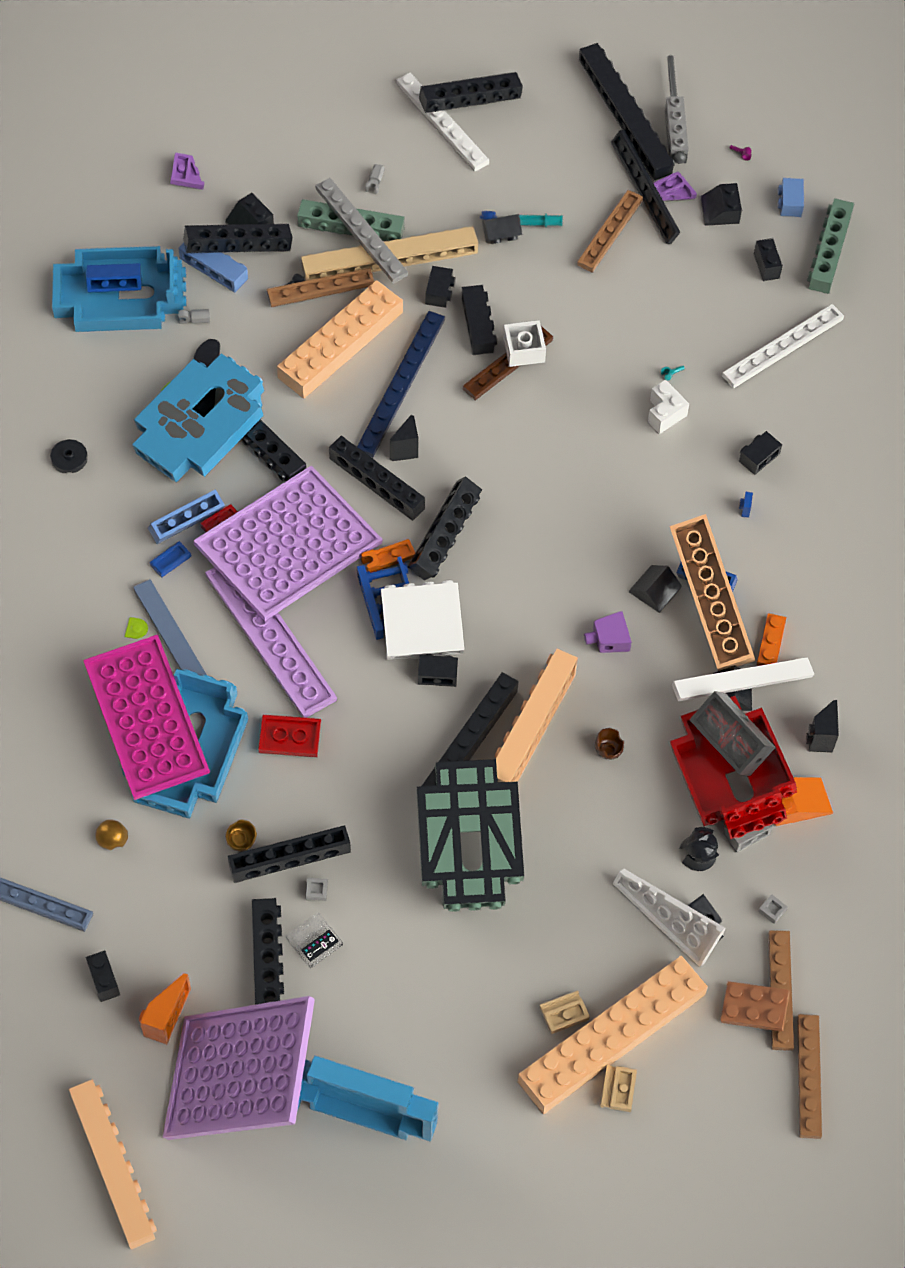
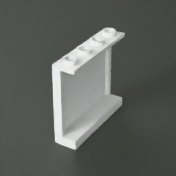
(422, 620)

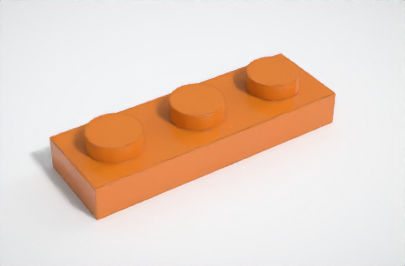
(771, 639)

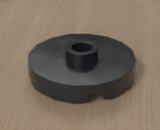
(71, 463)

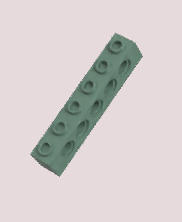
(321, 217)
(831, 245)

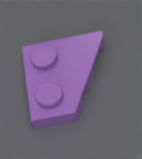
(185, 172)

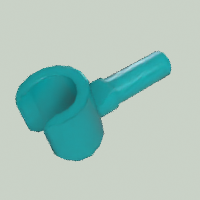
(664, 370)

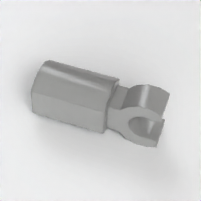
(375, 177)
(194, 316)

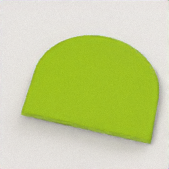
(136, 628)

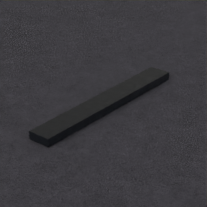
(645, 187)

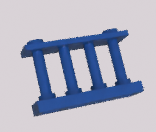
(370, 594)

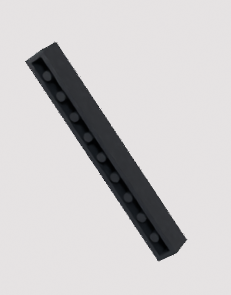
(626, 111)

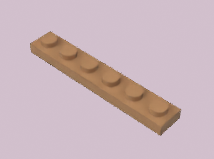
(610, 231)
(320, 287)
(781, 978)
(809, 1076)

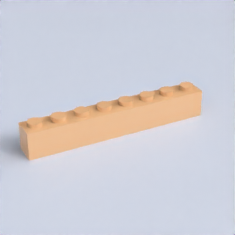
(112, 1164)

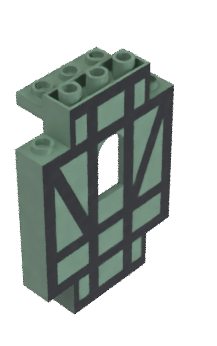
(470, 801)

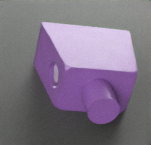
(610, 634)

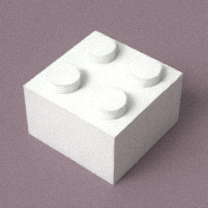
(524, 343)

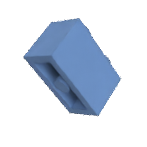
(792, 197)

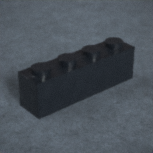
(478, 319)

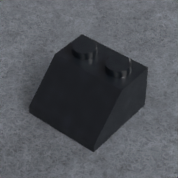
(722, 205)
(249, 211)
(824, 729)

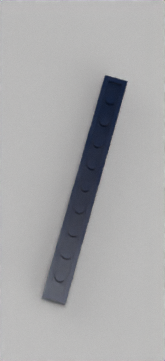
(401, 383)

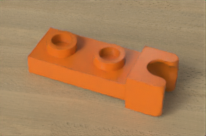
(387, 555)

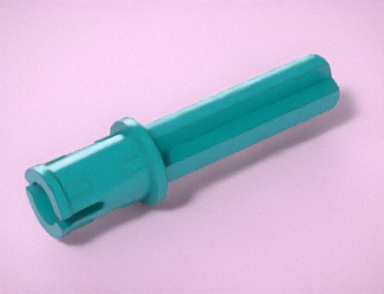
(542, 220)

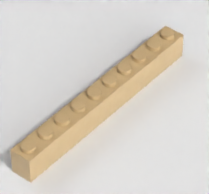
(407, 250)

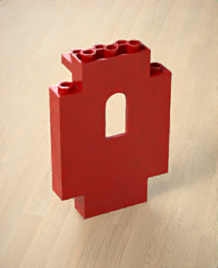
(706, 780)

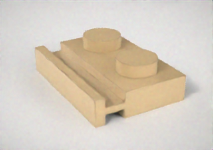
(564, 1012)
(618, 1088)

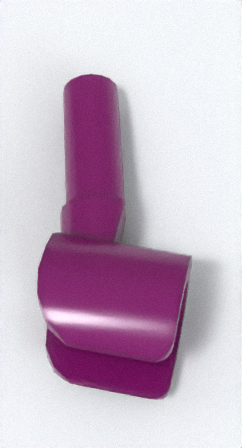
(746, 152)

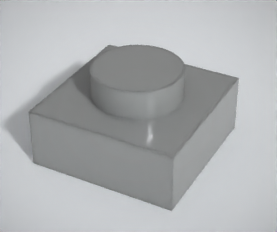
(316, 889)
(773, 909)

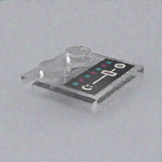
(314, 940)

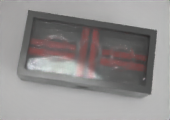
(732, 733)

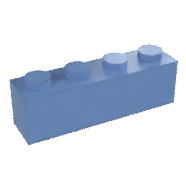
(218, 267)
(186, 516)

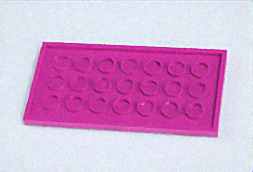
(146, 717)

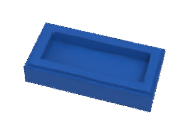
(170, 559)

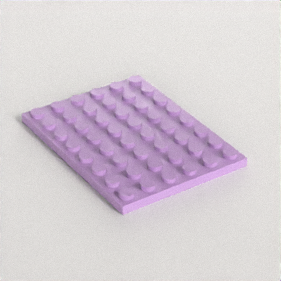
(287, 542)
(239, 1069)

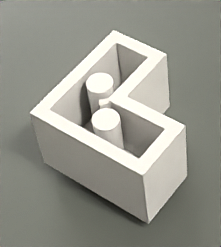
(669, 407)

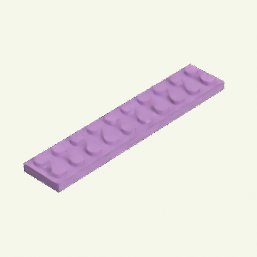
(278, 650)

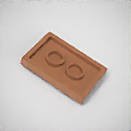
(755, 1006)

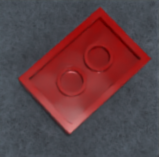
(289, 735)

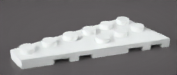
(683, 925)

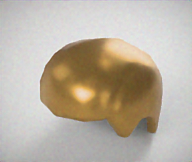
(111, 834)
(241, 835)

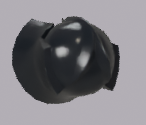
(701, 846)

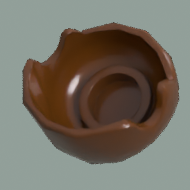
(609, 744)

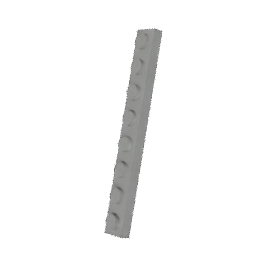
(361, 230)

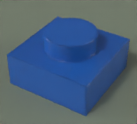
(745, 504)

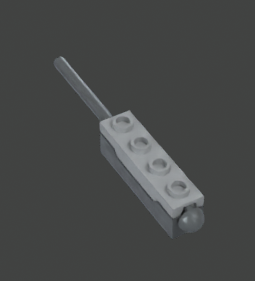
(675, 119)

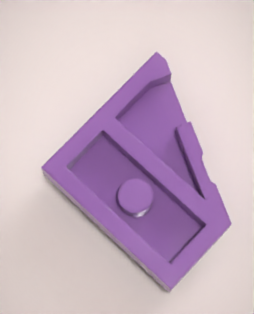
(675, 188)

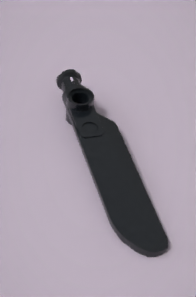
(207, 353)

